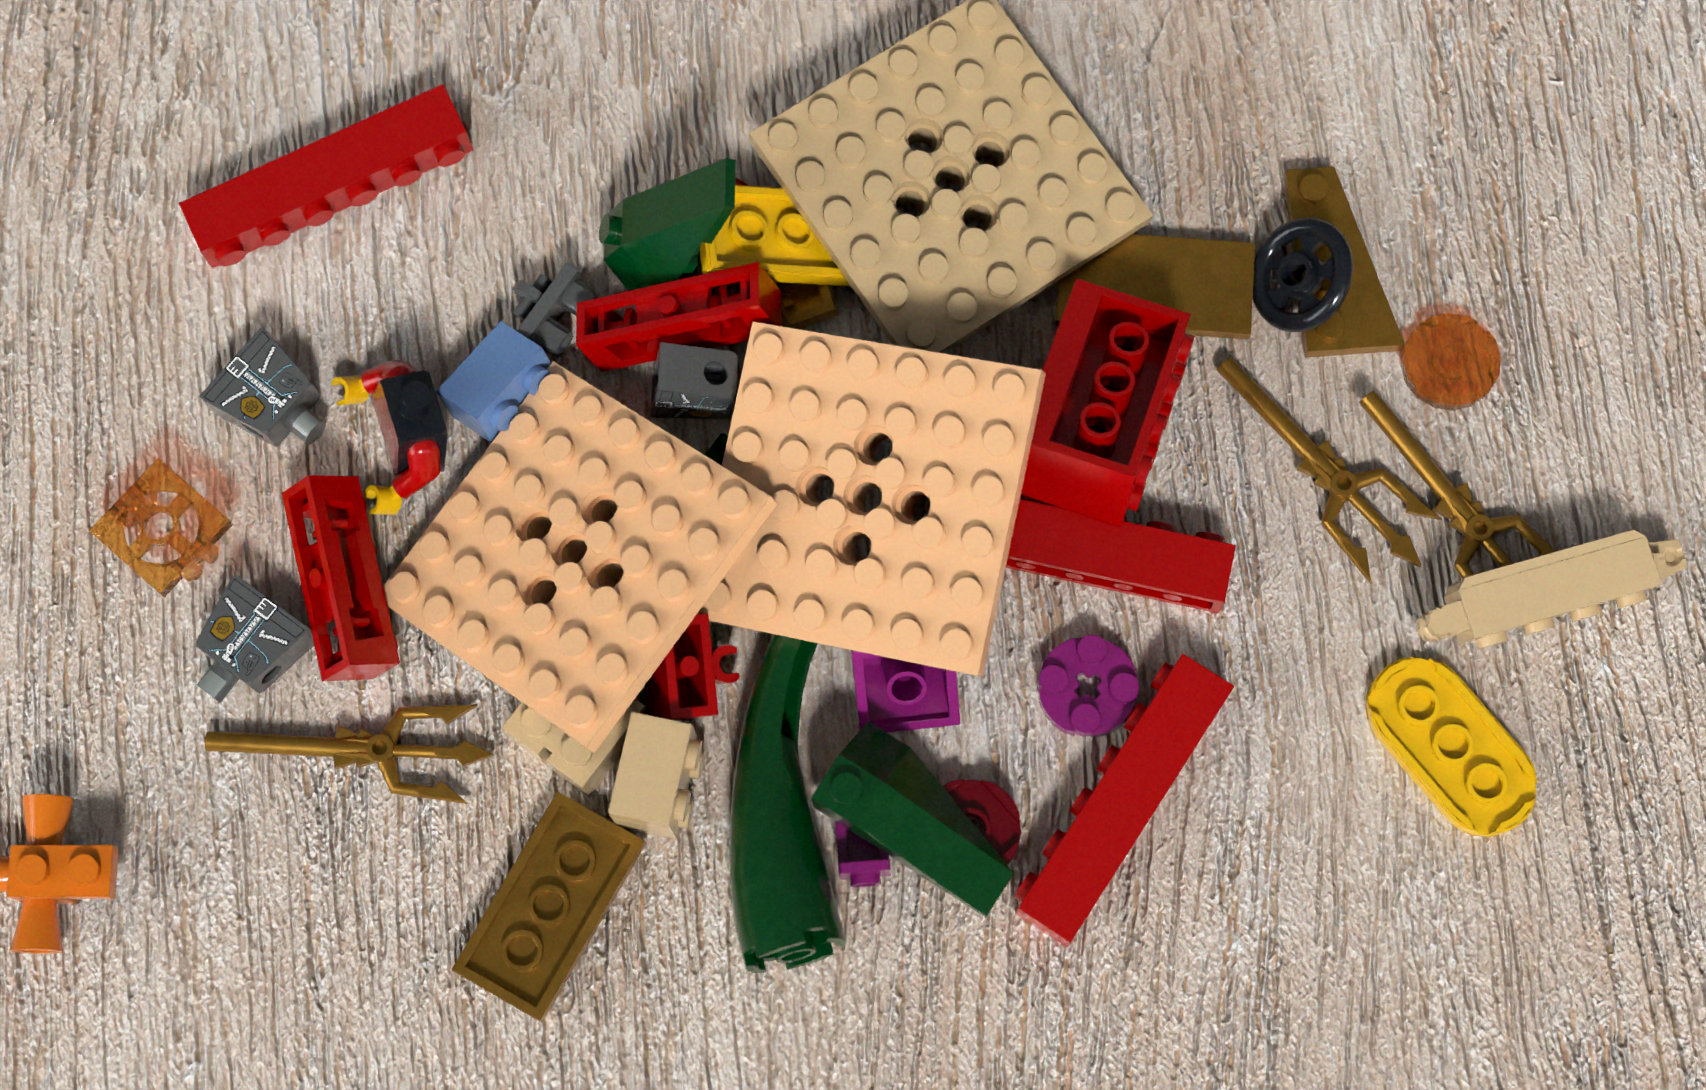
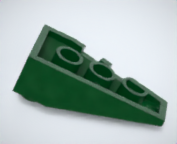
(661, 230)

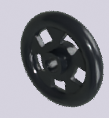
(1289, 267)

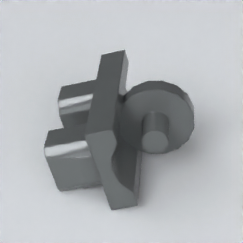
(546, 303)

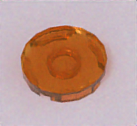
(1450, 361)

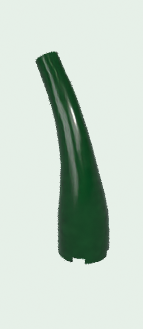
(776, 860)

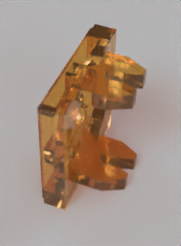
(139, 505)

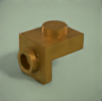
(805, 304)

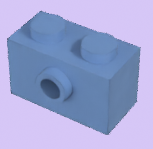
(494, 381)

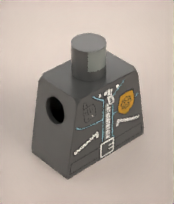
(694, 382)
(265, 394)
(249, 641)

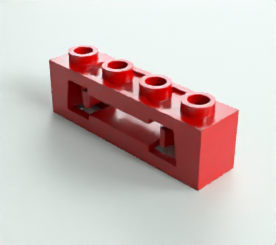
(676, 314)
(340, 577)

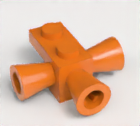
(52, 873)

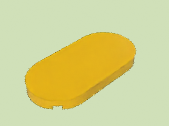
(1451, 746)

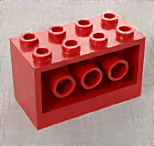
(1105, 401)

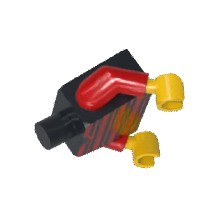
(409, 425)

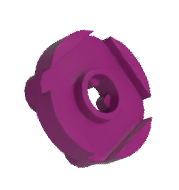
(1086, 715)

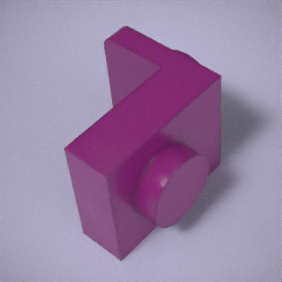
(860, 860)

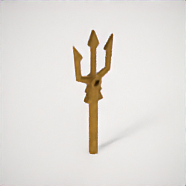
(1332, 475)
(1454, 502)
(364, 748)

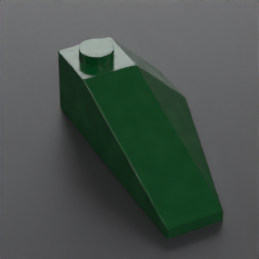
(903, 810)

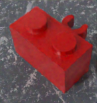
(687, 676)

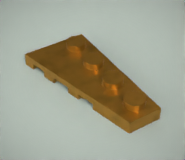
(1365, 317)

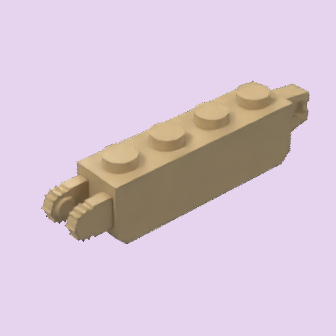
(1551, 586)

